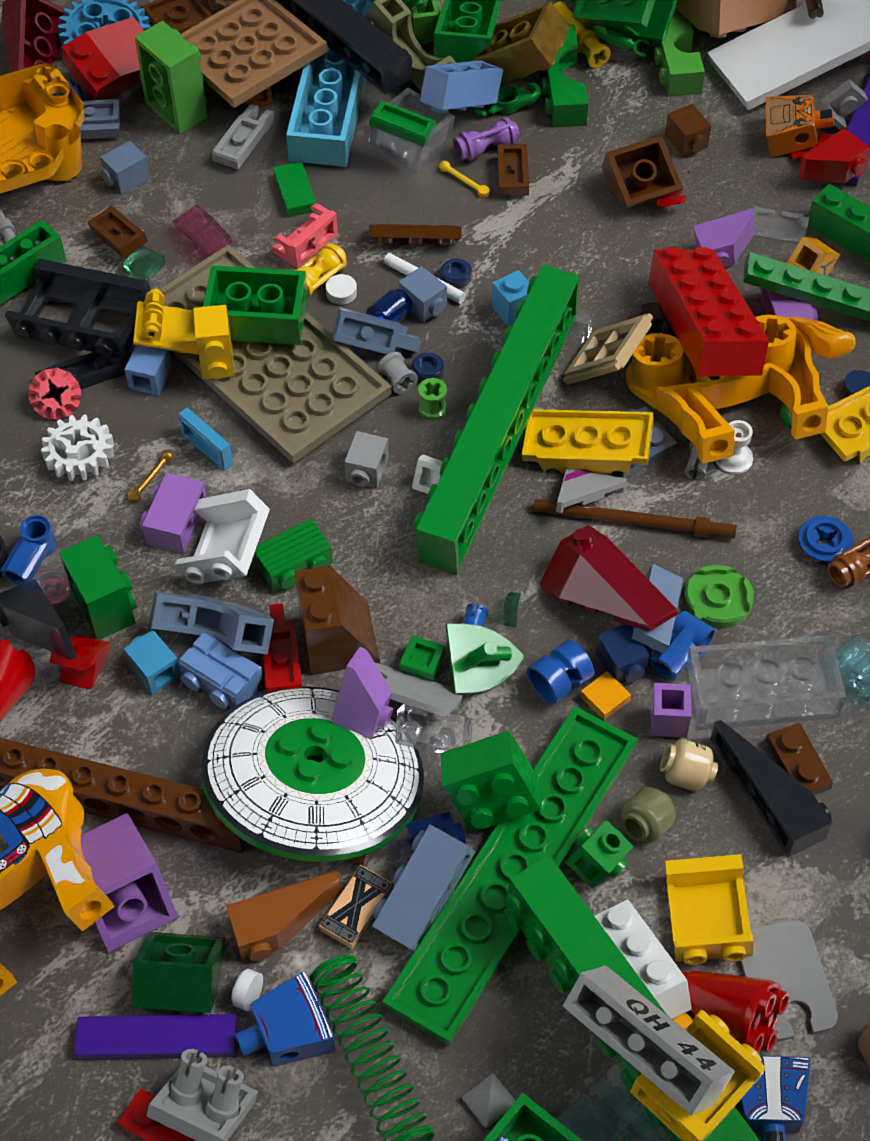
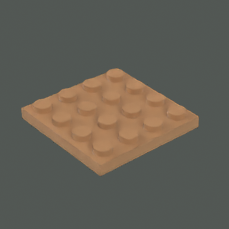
(252, 48)

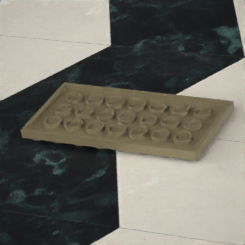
(284, 390)

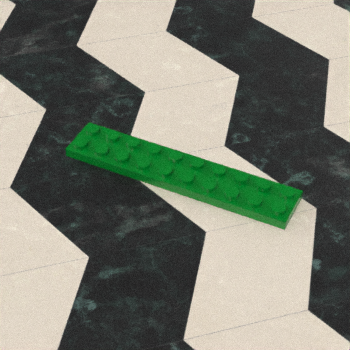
(471, 930)

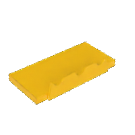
(850, 426)
(588, 440)

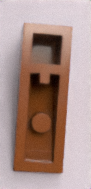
(273, 918)

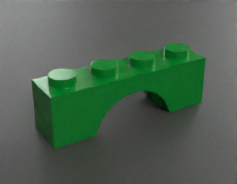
(565, 98)

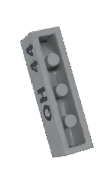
(648, 1039)

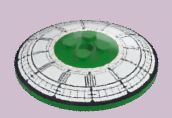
(302, 807)

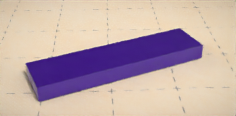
(155, 1036)

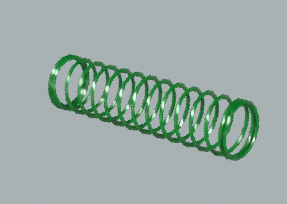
(344, 975)

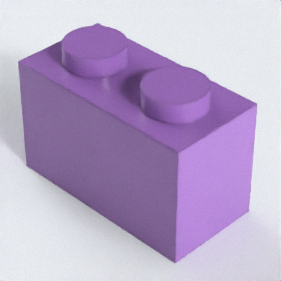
(172, 513)

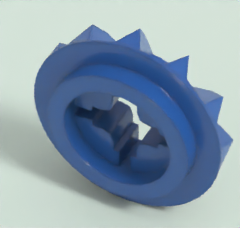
(826, 528)

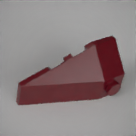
(31, 32)
(601, 578)

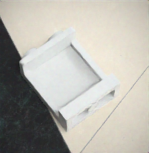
(228, 537)

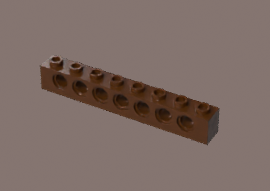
(115, 791)

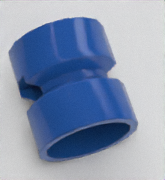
(557, 673)

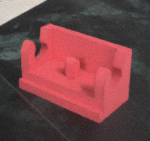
(308, 237)

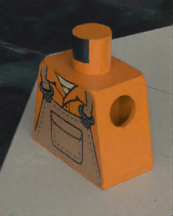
(793, 123)

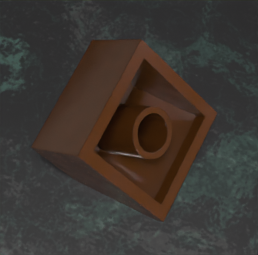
(641, 172)

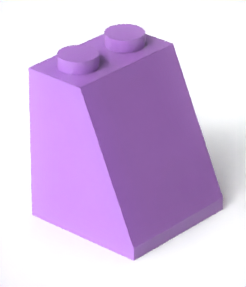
(131, 881)

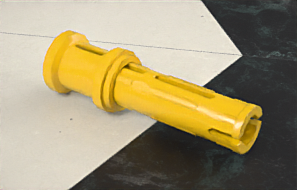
(587, 39)

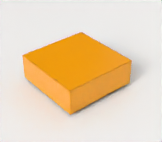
(605, 695)

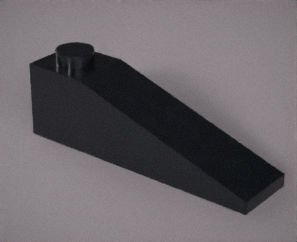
(34, 619)
(779, 798)

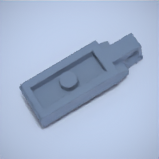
(373, 333)

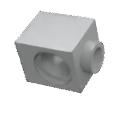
(366, 460)

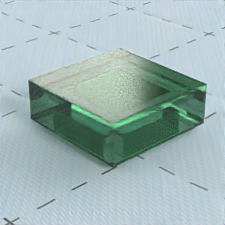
(143, 263)

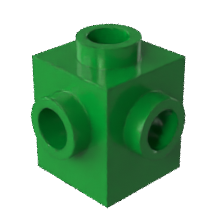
(599, 854)

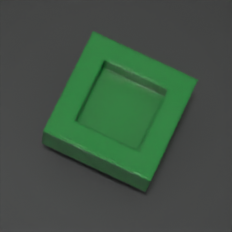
(422, 658)

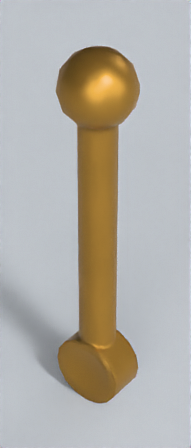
(134, 494)

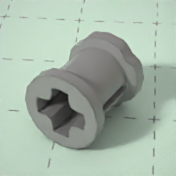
(397, 372)

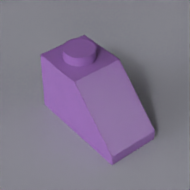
(726, 235)
(363, 697)

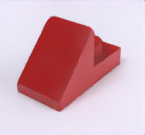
(87, 665)

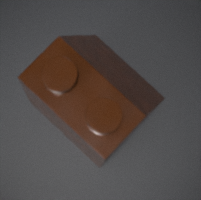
(333, 620)

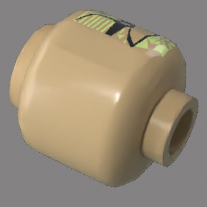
(688, 765)

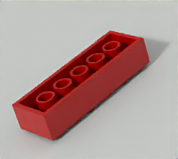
(707, 313)

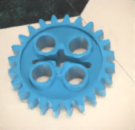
(96, 14)

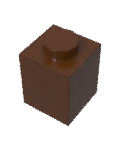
(687, 130)

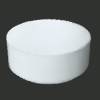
(341, 289)
(247, 989)

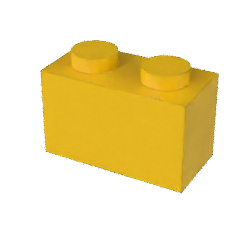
(214, 342)

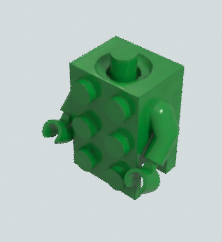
(622, 20)

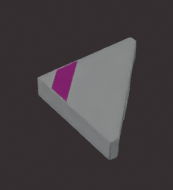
(586, 487)

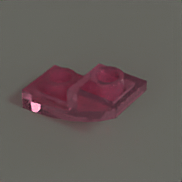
(202, 230)

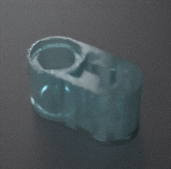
(855, 665)

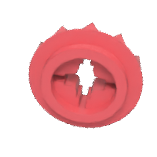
(49, 407)

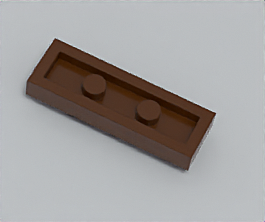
(415, 233)

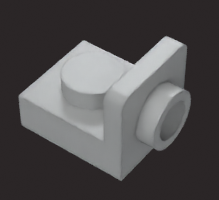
(843, 102)

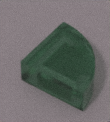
(512, 608)

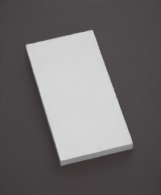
(792, 50)

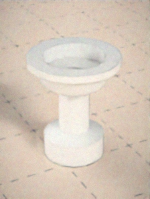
(743, 456)

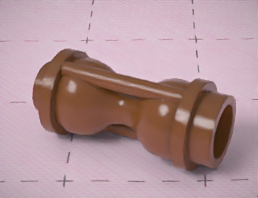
(850, 565)

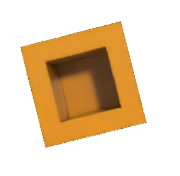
(813, 256)

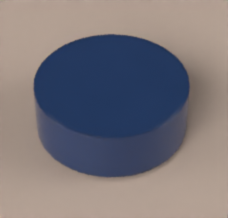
(456, 273)
(428, 366)
(856, 381)

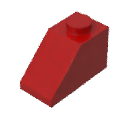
(835, 159)

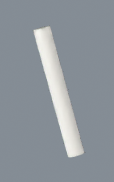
(407, 268)

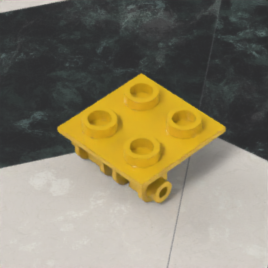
(164, 325)

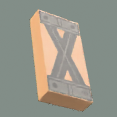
(355, 907)

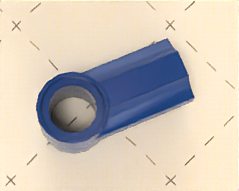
(29, 551)
(686, 633)

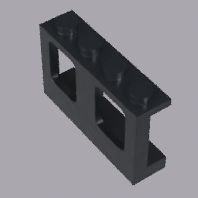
(92, 294)

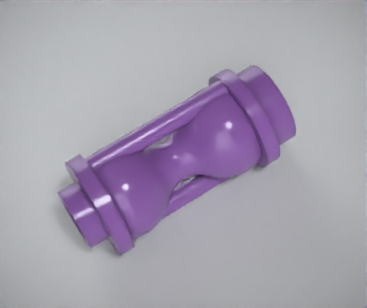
(472, 143)

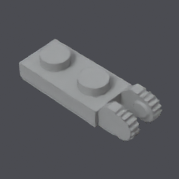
(242, 137)

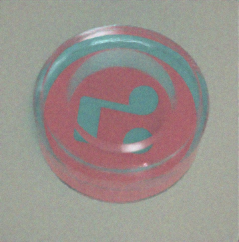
(54, 585)

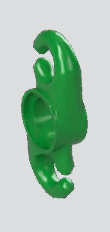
(519, 100)

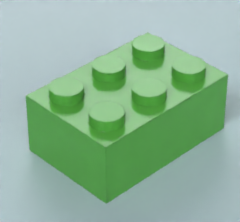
(171, 76)

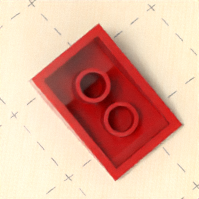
(104, 59)

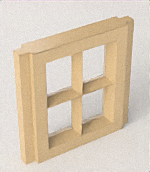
(604, 362)

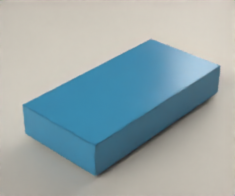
(205, 439)

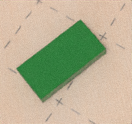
(402, 123)
(294, 188)

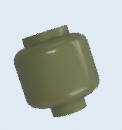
(648, 815)

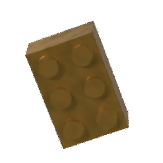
(526, 42)

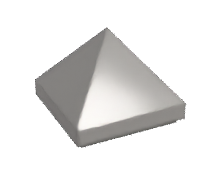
(488, 1101)

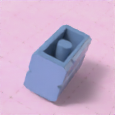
(220, 672)

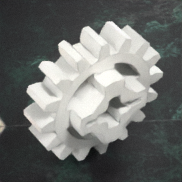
(77, 447)

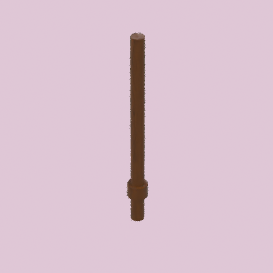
(700, 527)

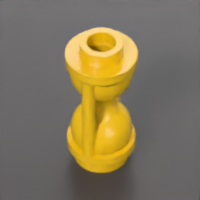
(327, 263)

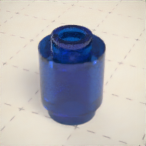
(392, 306)

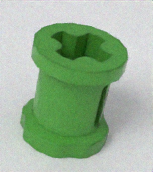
(432, 395)

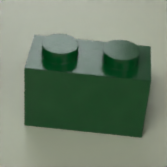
(177, 973)

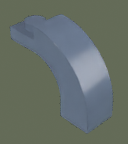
(225, 621)

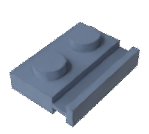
(101, 119)

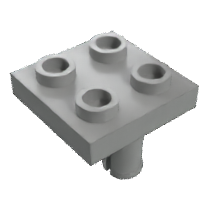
(202, 1101)

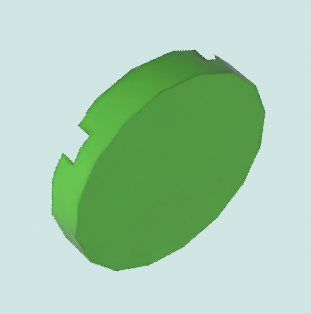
(719, 596)

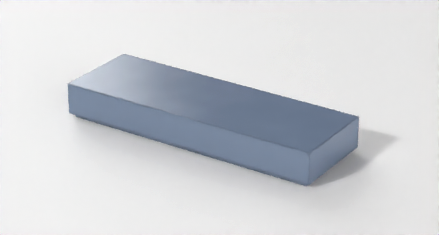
(670, 587)

